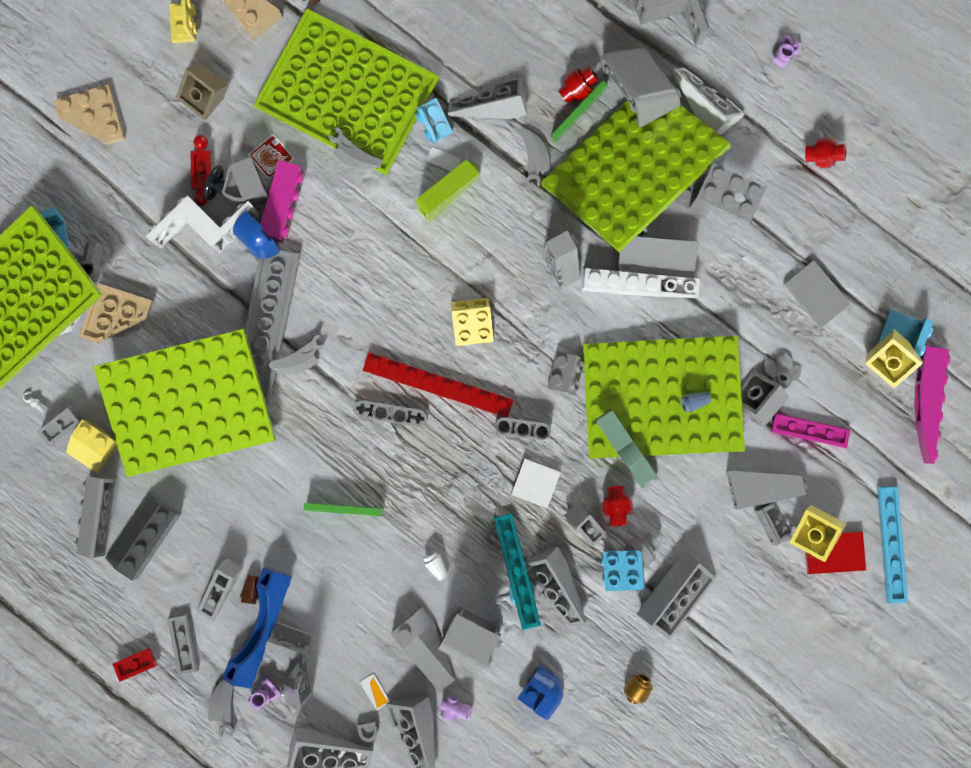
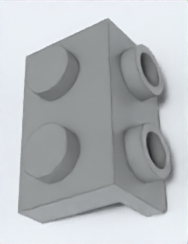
(566, 373)
(289, 641)

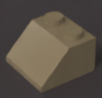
(201, 90)

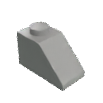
(585, 524)

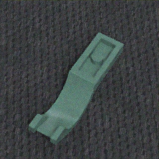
(626, 448)

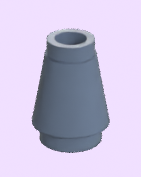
(694, 401)

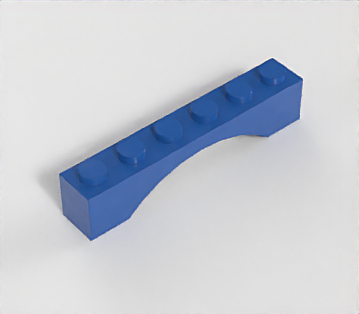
(244, 665)

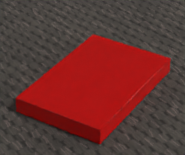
(846, 556)

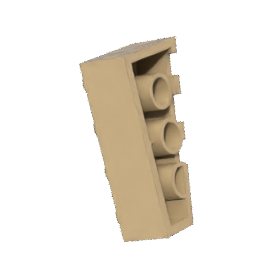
(254, 15)

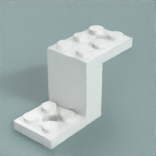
(189, 212)

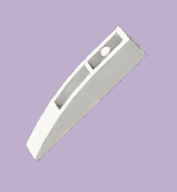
(639, 284)

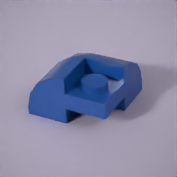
(254, 237)
(542, 693)

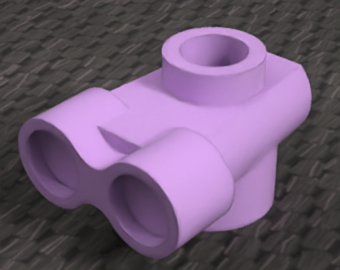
(786, 50)
(267, 690)
(452, 708)

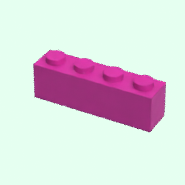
(281, 200)

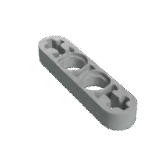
(390, 415)

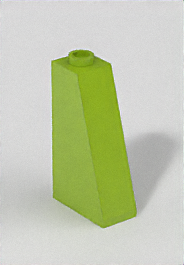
(447, 190)

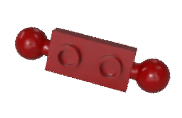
(200, 168)

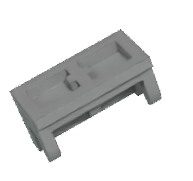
(59, 426)
(773, 524)

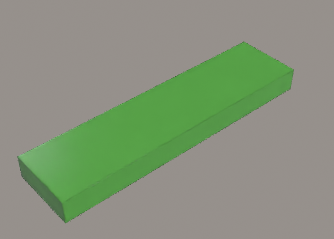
(579, 111)
(343, 509)

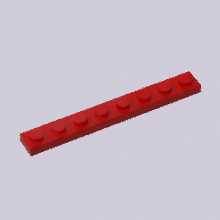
(437, 385)

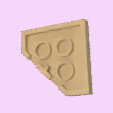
(92, 113)
(113, 314)

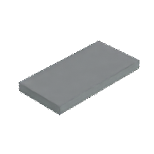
(659, 256)

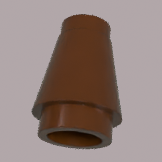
(249, 592)

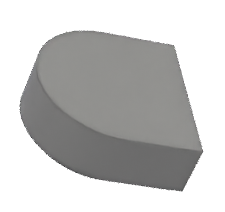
(367, 730)

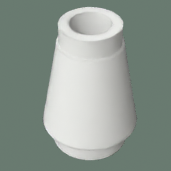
(435, 565)

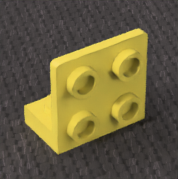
(182, 21)
(472, 321)

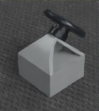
(241, 183)

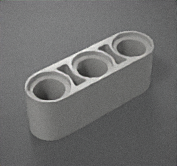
(532, 427)

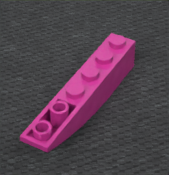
(928, 400)

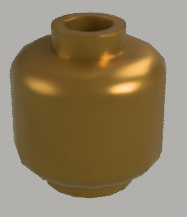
(638, 688)

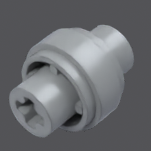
(646, 545)

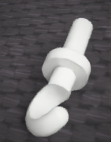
(34, 402)

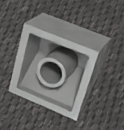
(761, 397)

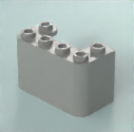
(470, 640)

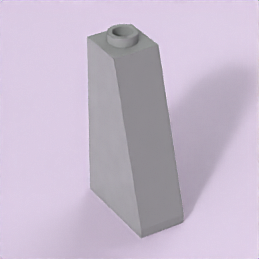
(757, 488)

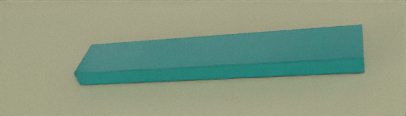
(517, 572)

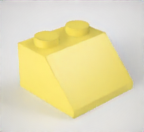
(893, 359)
(91, 445)
(817, 533)

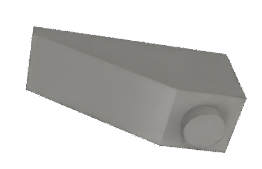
(219, 588)

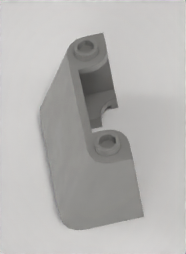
(641, 83)

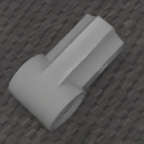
(92, 258)

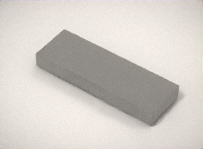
(183, 644)

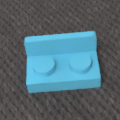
(433, 120)

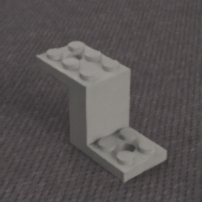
(657, 9)
(718, 191)

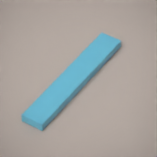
(892, 544)

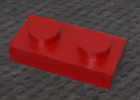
(134, 664)

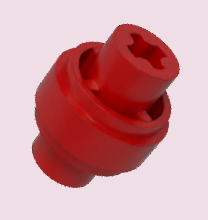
(578, 84)
(825, 152)
(617, 506)

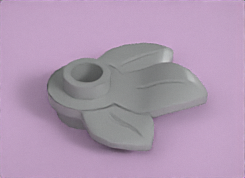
(783, 368)

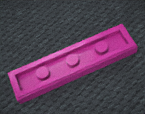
(810, 430)

